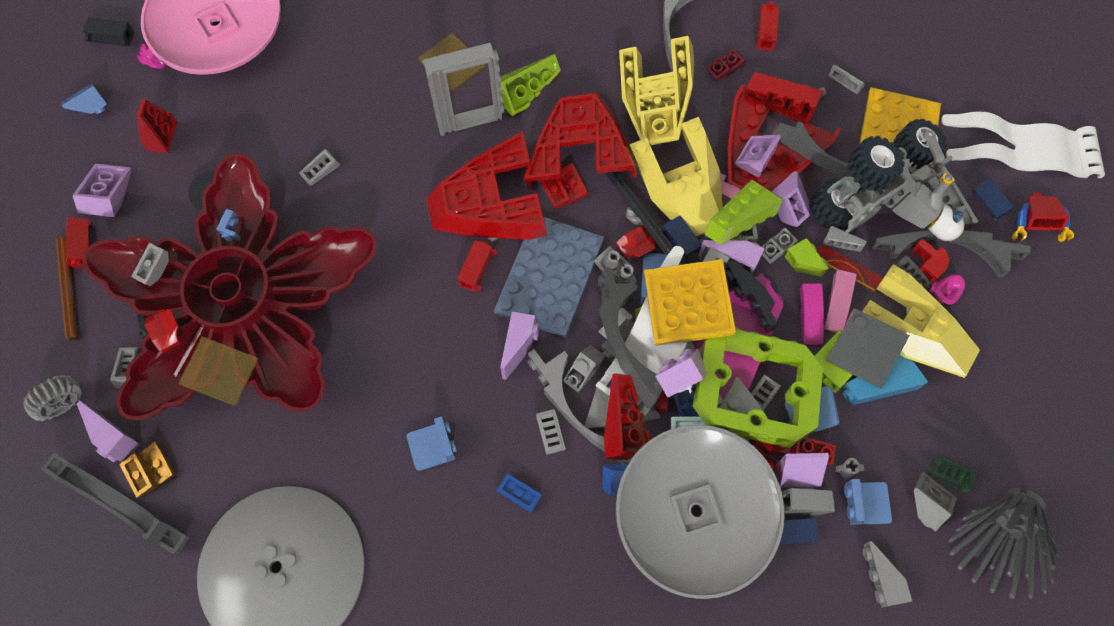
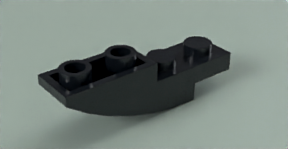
(749, 288)

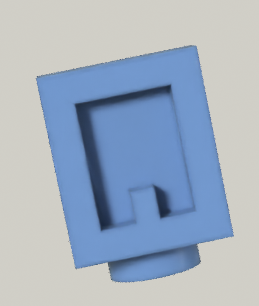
(227, 224)

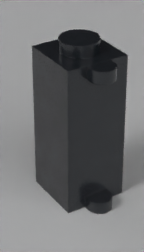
(108, 31)

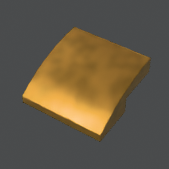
(148, 469)

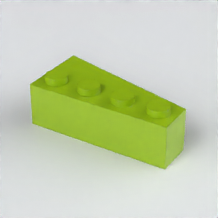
(743, 211)

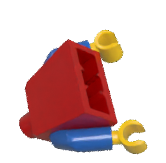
(1043, 214)

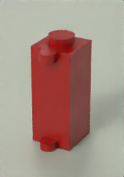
(767, 26)
(76, 240)
(476, 265)

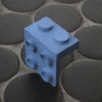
(828, 412)
(431, 445)
(867, 503)

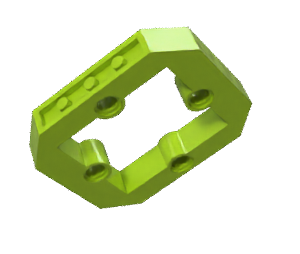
(791, 353)

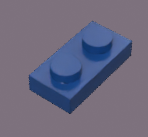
(519, 493)

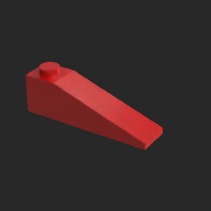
(155, 127)
(624, 422)

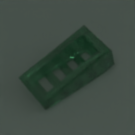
(963, 471)

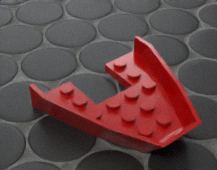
(579, 121)
(746, 121)
(471, 202)

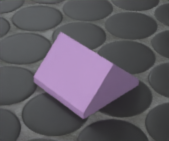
(757, 153)

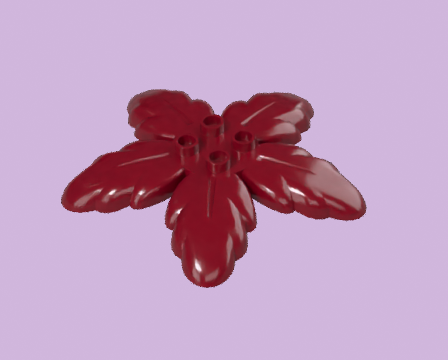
(233, 294)

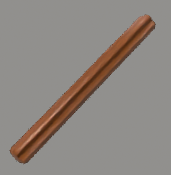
(66, 288)

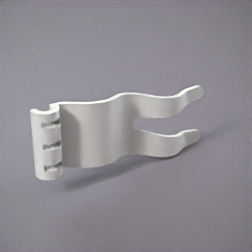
(1036, 145)
(642, 342)

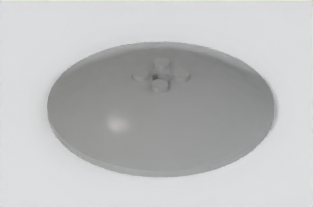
(737, 521)
(317, 553)

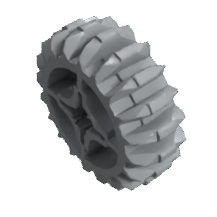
(52, 398)

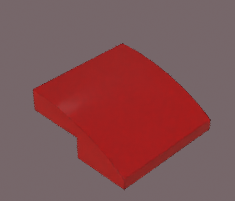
(565, 189)

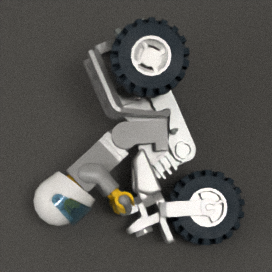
(894, 177)

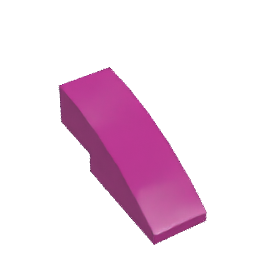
(812, 314)

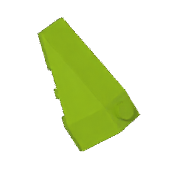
(526, 83)

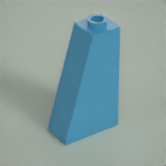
(901, 379)

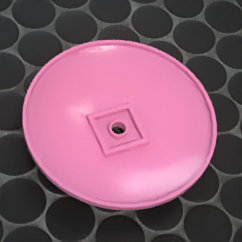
(185, 40)

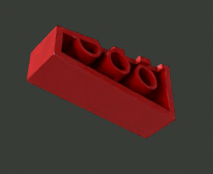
(785, 97)

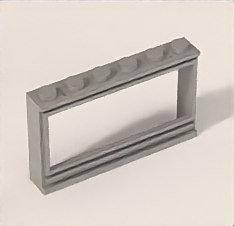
(436, 72)

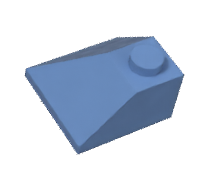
(86, 100)

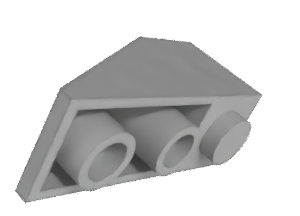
(889, 582)

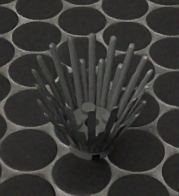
(1018, 519)

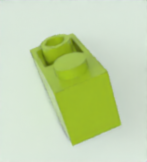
(805, 259)

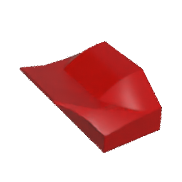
(636, 243)
(163, 330)

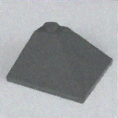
(867, 348)

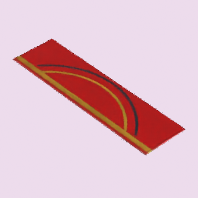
(839, 262)

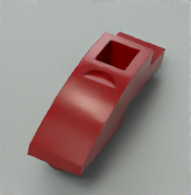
(804, 446)

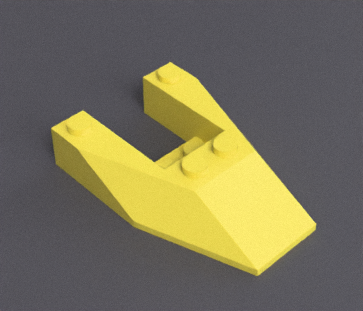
(658, 101)
(686, 191)
(934, 333)

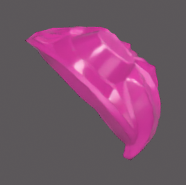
(148, 58)
(948, 289)

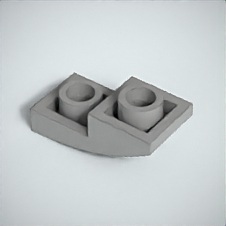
(778, 246)

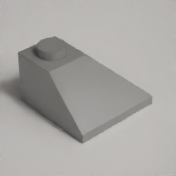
(933, 502)

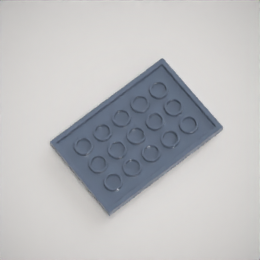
(550, 276)

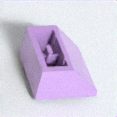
(795, 200)
(682, 372)

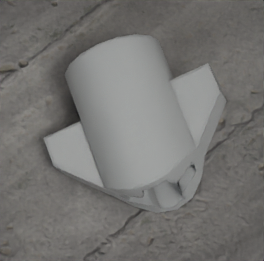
(849, 468)

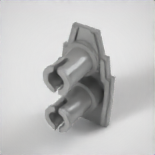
(620, 267)

